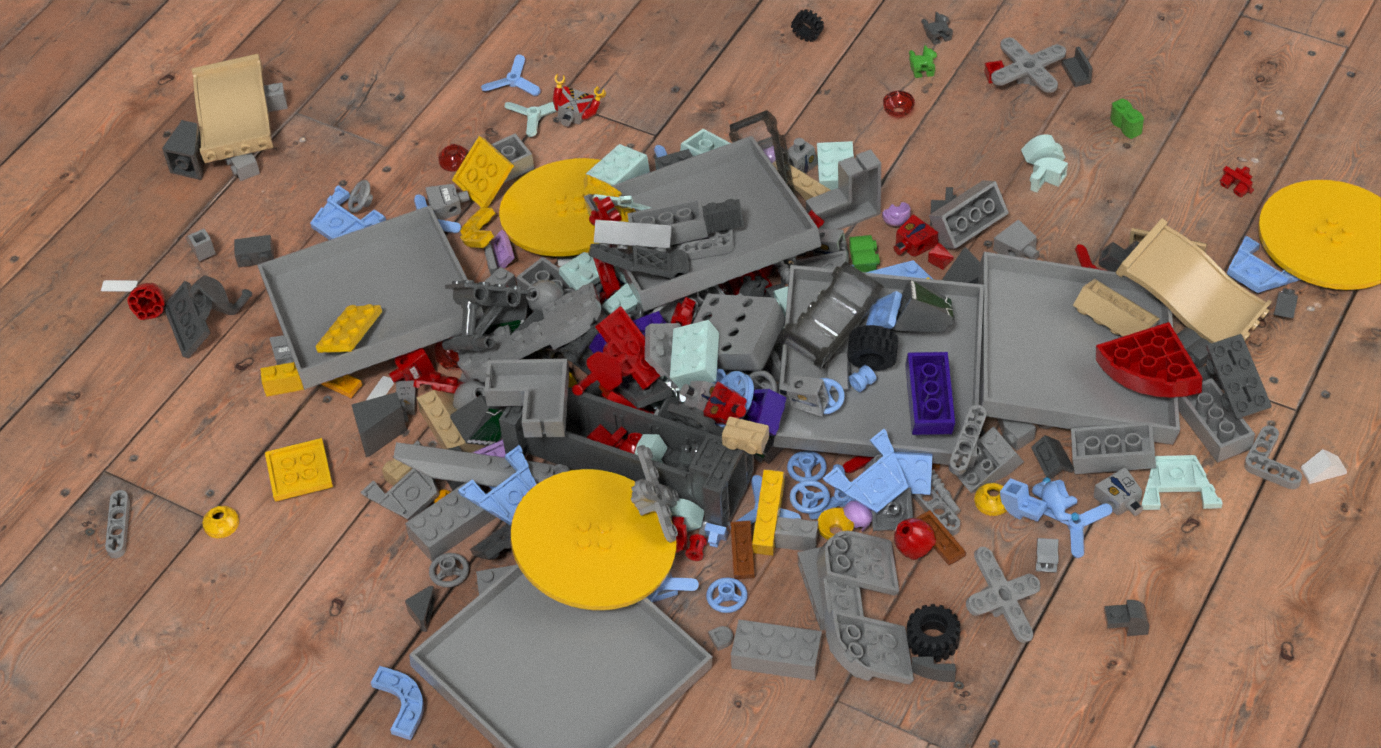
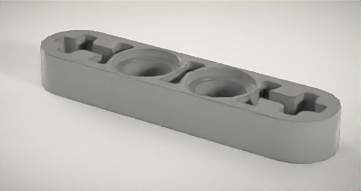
(967, 439)
(938, 503)
(121, 523)

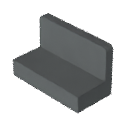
(1078, 68)
(1051, 456)

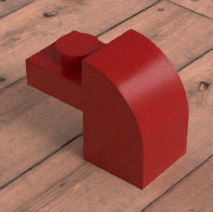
(602, 436)

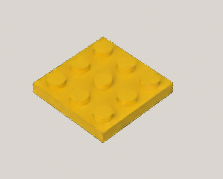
(482, 172)
(298, 469)

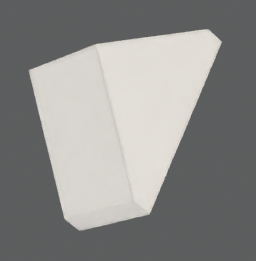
(1322, 467)

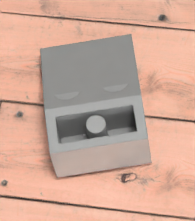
(993, 461)

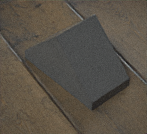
(421, 607)

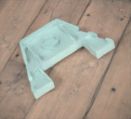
(583, 271)
(1179, 474)

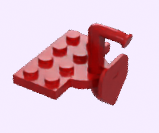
(620, 357)

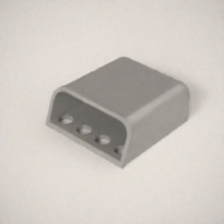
(746, 329)

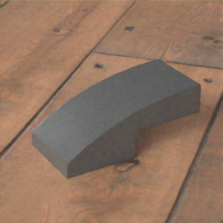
(926, 668)

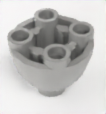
(543, 293)
(467, 392)

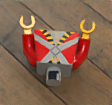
(575, 105)

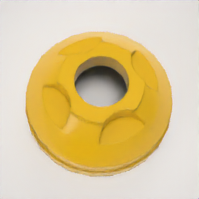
(989, 504)
(833, 518)
(220, 527)

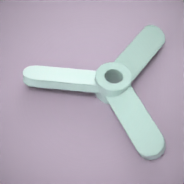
(533, 114)
(624, 202)

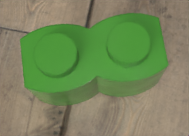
(1127, 118)
(863, 253)

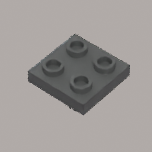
(893, 513)

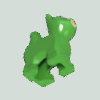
(923, 62)

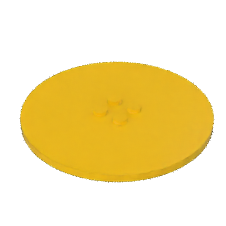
(548, 209)
(1324, 233)
(588, 542)

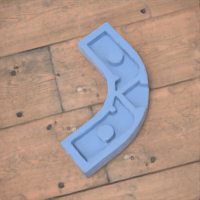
(410, 696)

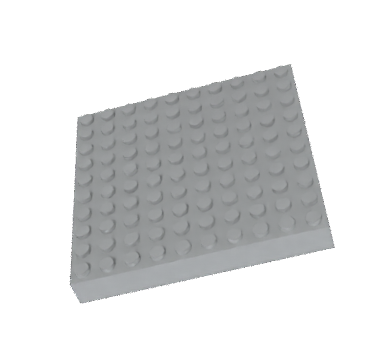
(773, 217)
(389, 265)
(1043, 351)
(886, 400)
(557, 672)

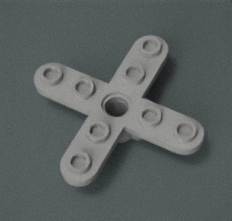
(1028, 67)
(652, 496)
(1002, 596)

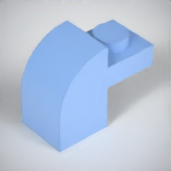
(1018, 502)

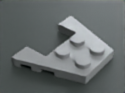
(406, 497)

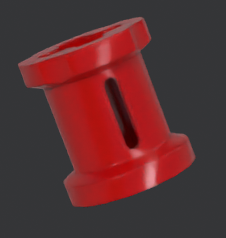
(692, 548)

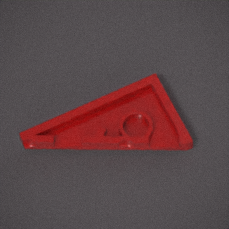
(438, 382)

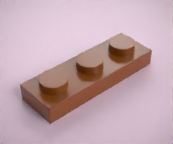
(945, 543)
(742, 550)

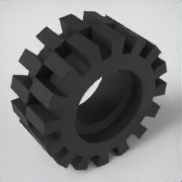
(809, 19)

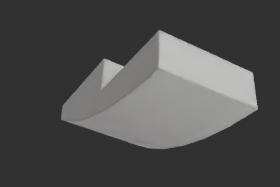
(839, 371)

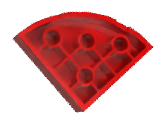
(1151, 363)

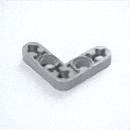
(696, 248)
(1262, 458)

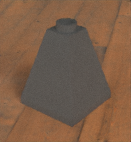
(964, 268)

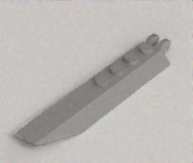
(465, 466)

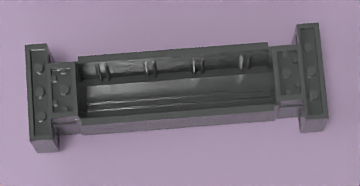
(715, 476)

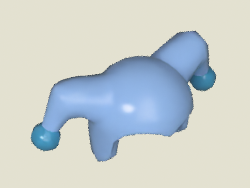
(1056, 497)

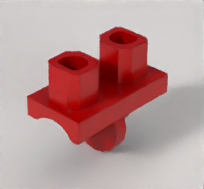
(1240, 178)
(603, 206)
(683, 312)
(681, 539)

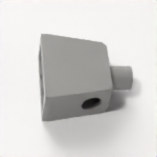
(1016, 241)

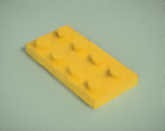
(349, 328)

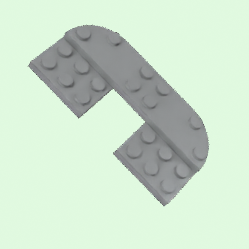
(562, 323)
(857, 642)

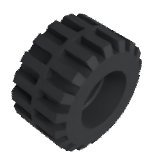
(872, 347)
(933, 619)

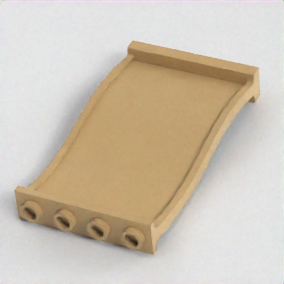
(231, 108)
(1192, 285)

